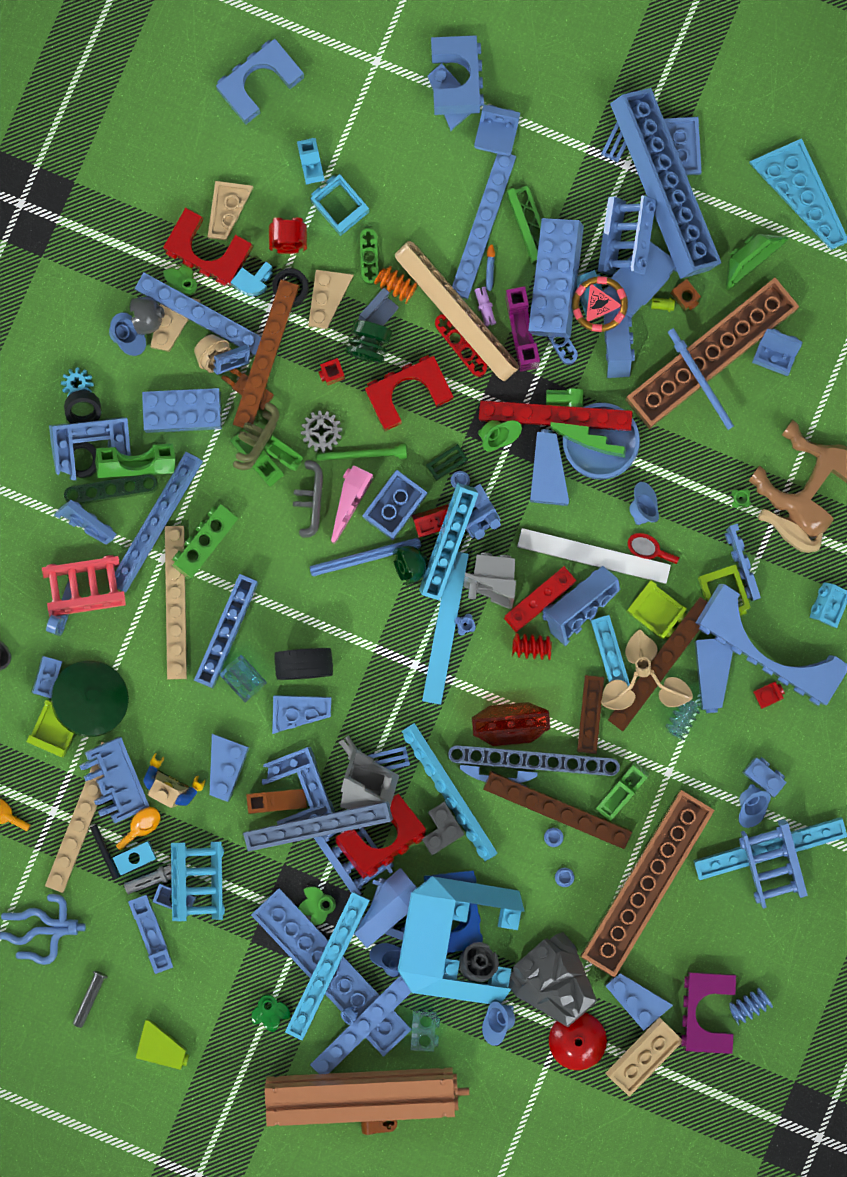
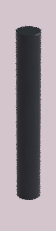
(105, 853)

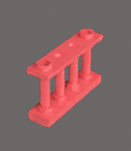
(95, 600)

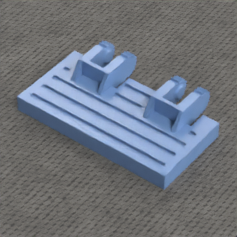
(118, 780)

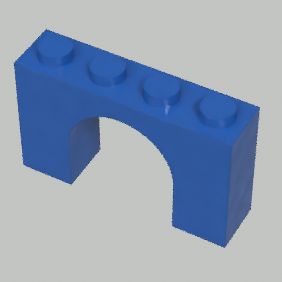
(465, 932)

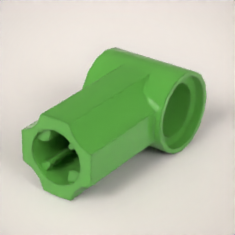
(568, 398)

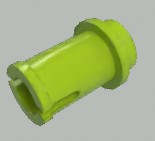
(663, 304)

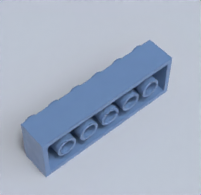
(556, 277)

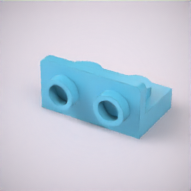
(829, 604)

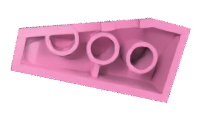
(354, 488)

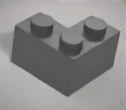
(447, 831)

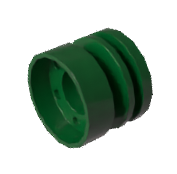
(369, 339)

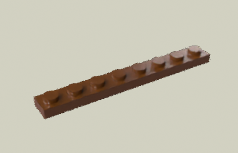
(661, 665)
(557, 810)

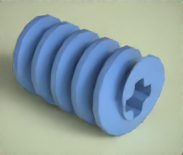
(749, 1006)

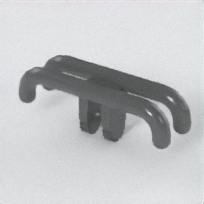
(316, 504)

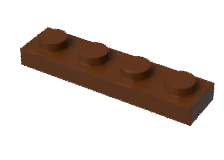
(590, 714)

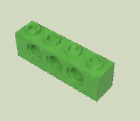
(226, 521)

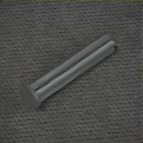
(89, 998)

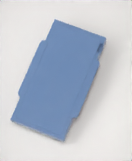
(643, 287)

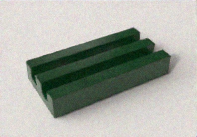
(453, 467)

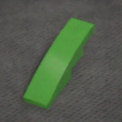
(581, 436)

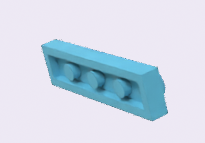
(609, 649)

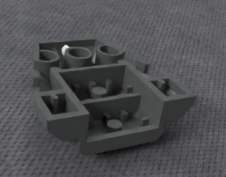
(554, 980)

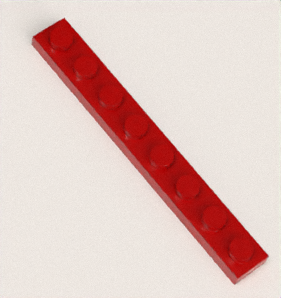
(545, 414)

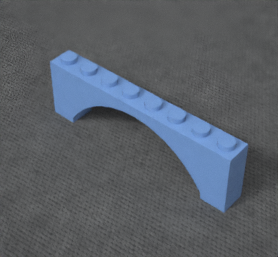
(723, 620)

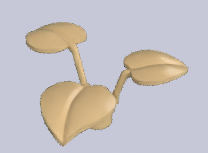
(641, 652)

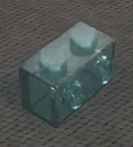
(243, 678)

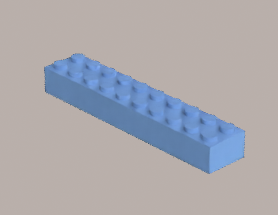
(665, 182)

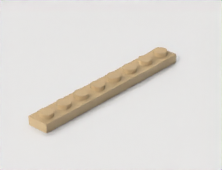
(175, 605)
(75, 835)

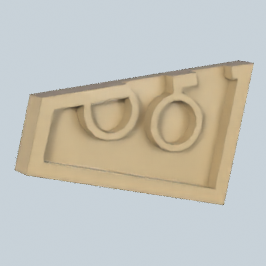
(326, 297)
(169, 330)

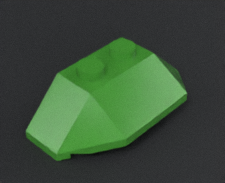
(748, 258)

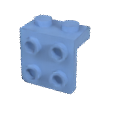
(497, 130)
(777, 351)

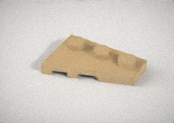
(226, 208)

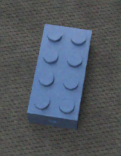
(182, 410)

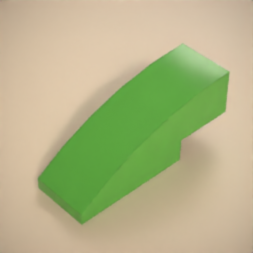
(263, 466)
(622, 791)

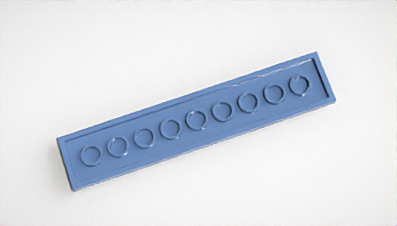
(306, 945)

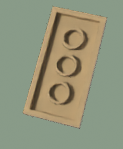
(644, 1057)

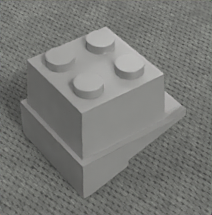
(493, 579)
(367, 782)

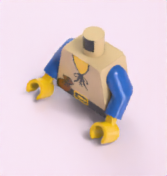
(168, 789)

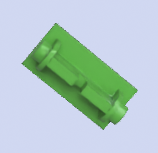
(285, 453)

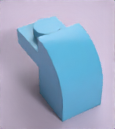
(310, 161)
(250, 284)

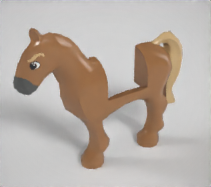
(805, 516)

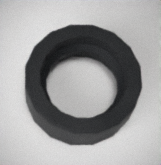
(295, 273)
(82, 396)
(92, 469)

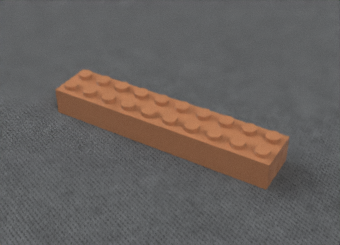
(712, 352)
(647, 883)

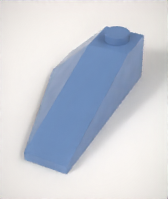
(387, 908)

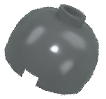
(147, 315)
(478, 962)

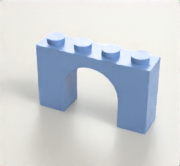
(463, 51)
(270, 57)

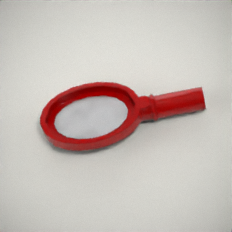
(647, 547)

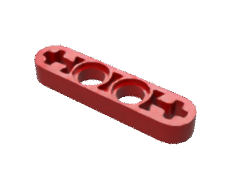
(458, 347)

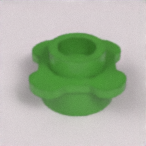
(742, 493)

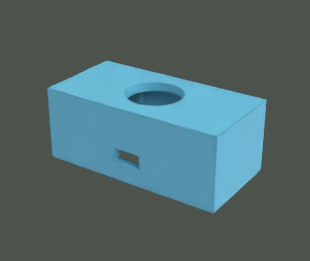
(146, 855)

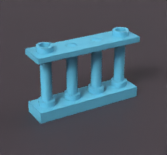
(180, 872)

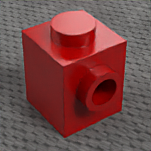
(331, 372)

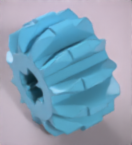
(73, 379)

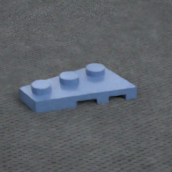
(442, 79)
(687, 142)
(92, 526)
(298, 710)

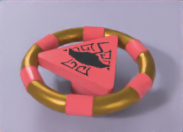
(599, 304)

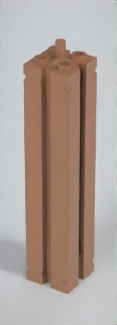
(362, 1096)

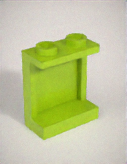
(657, 610)
(49, 733)

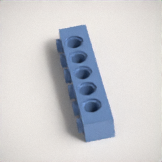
(226, 631)

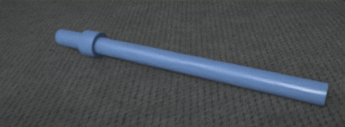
(681, 347)

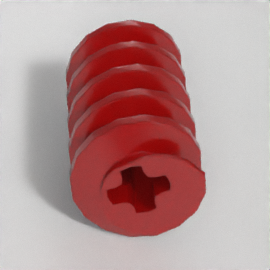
(532, 646)

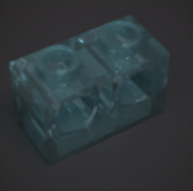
(419, 1030)

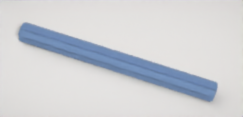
(361, 557)

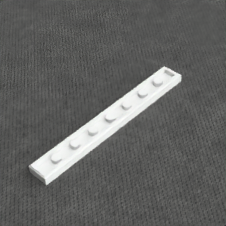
(593, 556)

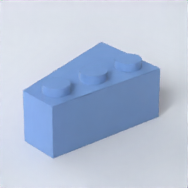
(618, 346)
(226, 765)
(638, 1001)

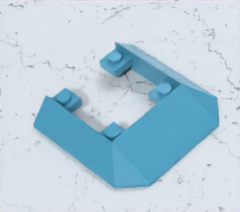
(427, 937)

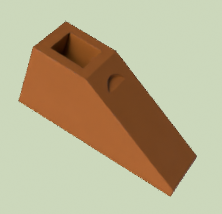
(276, 801)

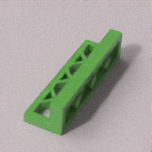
(522, 222)

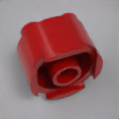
(287, 235)

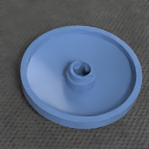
(600, 465)

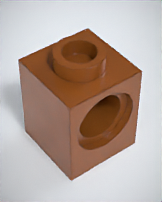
(684, 287)

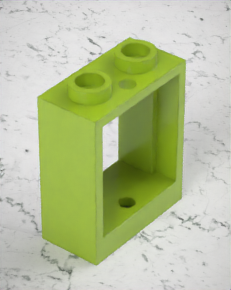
(703, 580)

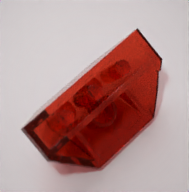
(511, 723)

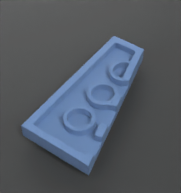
(738, 546)

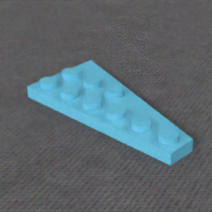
(799, 185)

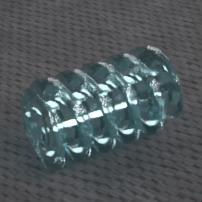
(682, 719)

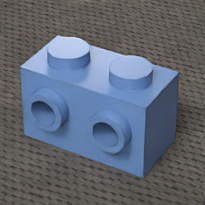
(764, 777)

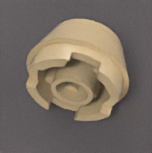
(207, 349)

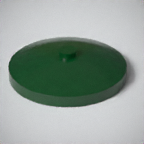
(89, 698)

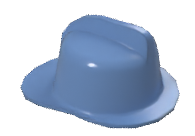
(124, 334)
(644, 506)
(753, 806)
(387, 957)
(497, 1022)

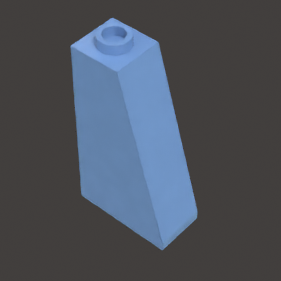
(548, 474)
(713, 670)

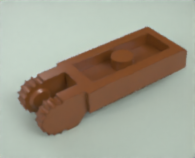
(240, 385)

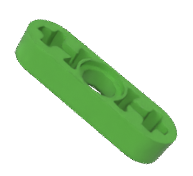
(363, 242)

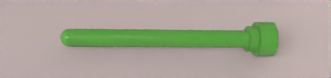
(399, 451)

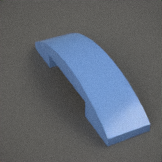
(473, 771)
(151, 934)

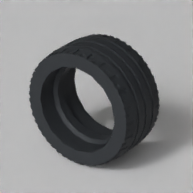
(303, 663)

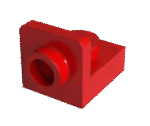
(769, 694)

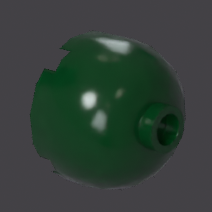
(410, 564)

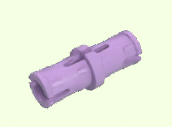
(485, 306)

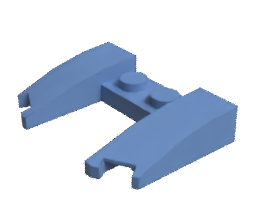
(64, 435)
(305, 766)

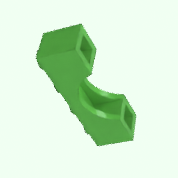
(157, 460)

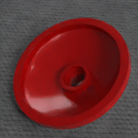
(585, 1055)

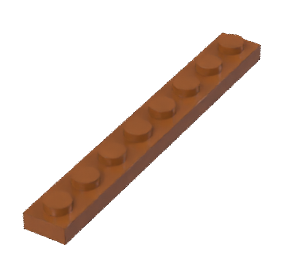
(266, 353)

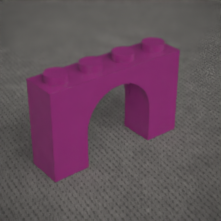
(518, 314)
(699, 986)

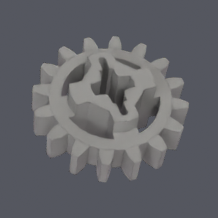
(322, 439)

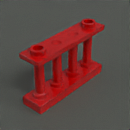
(539, 599)

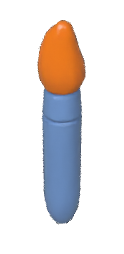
(490, 267)

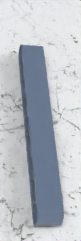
(543, 760)

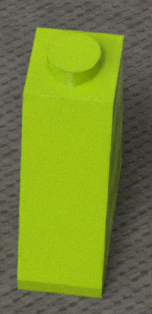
(160, 1047)

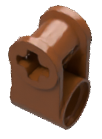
(374, 1127)

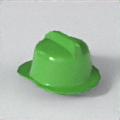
(499, 434)

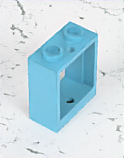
(353, 218)

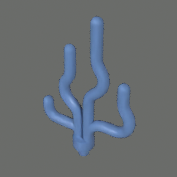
(60, 927)

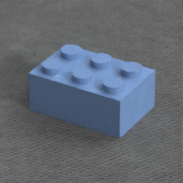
(394, 505)

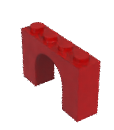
(180, 246)
(425, 371)
(369, 859)

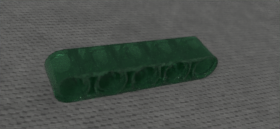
(120, 489)

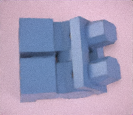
(483, 516)

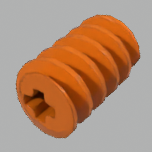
(395, 283)

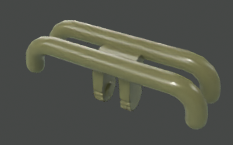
(256, 437)

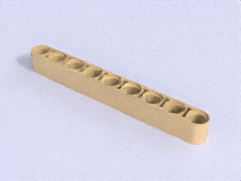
(456, 311)

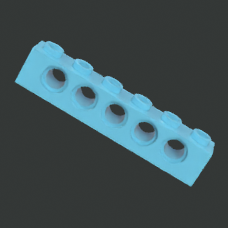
(448, 541)

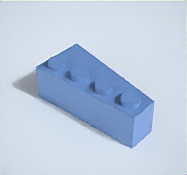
(581, 604)

